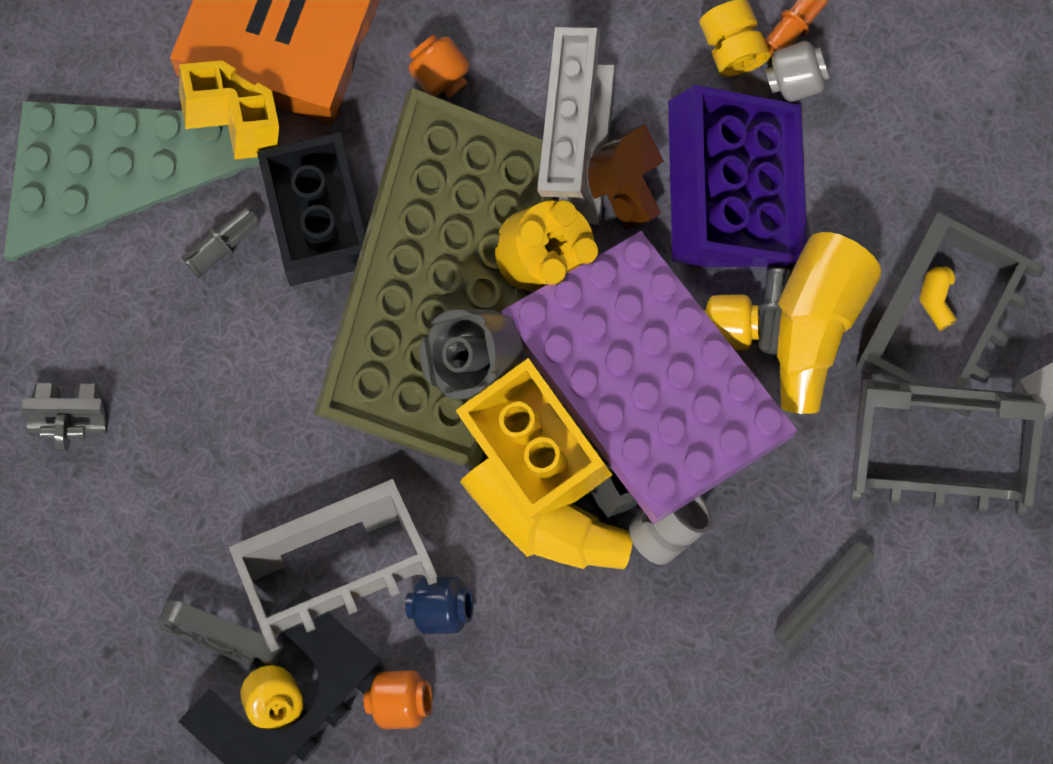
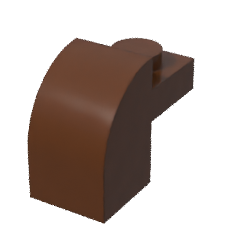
(618, 171)

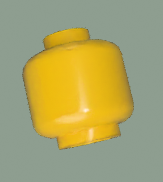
(735, 319)
(271, 698)

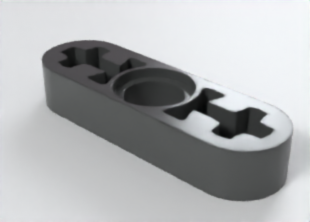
(218, 635)

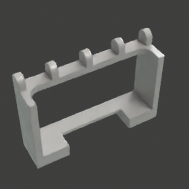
(373, 508)

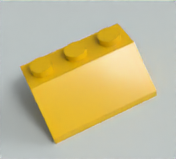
(533, 441)

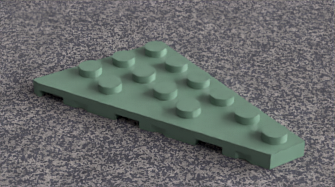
(103, 163)

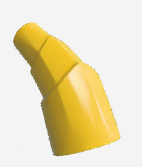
(817, 307)
(562, 535)

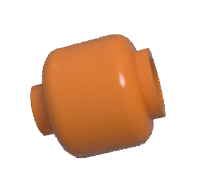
(439, 66)
(399, 699)

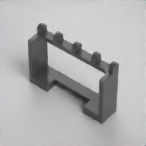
(977, 244)
(1004, 404)

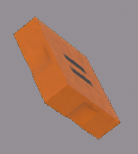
(287, 45)

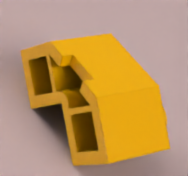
(218, 96)

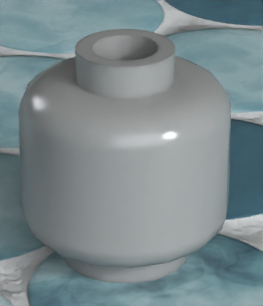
(798, 71)

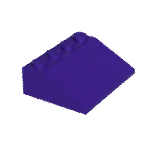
(735, 180)

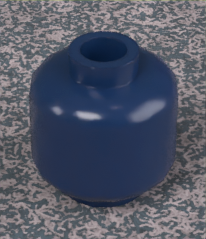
(440, 606)

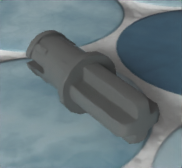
(220, 242)
(771, 310)

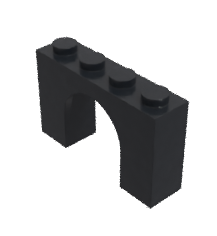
(342, 670)

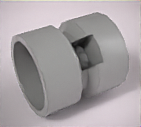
(669, 537)

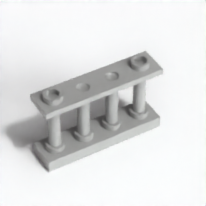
(575, 119)

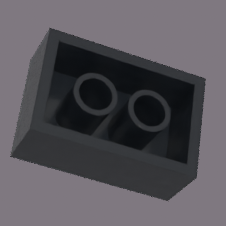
(313, 208)

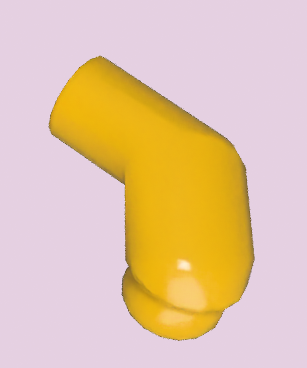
(934, 293)

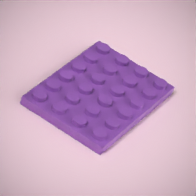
(648, 377)

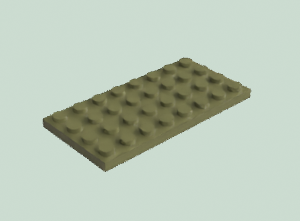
(424, 254)

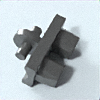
(64, 417)

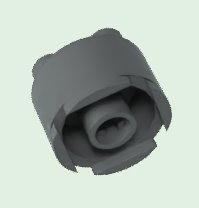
(469, 351)

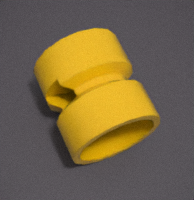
(732, 32)

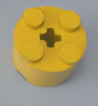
(544, 245)

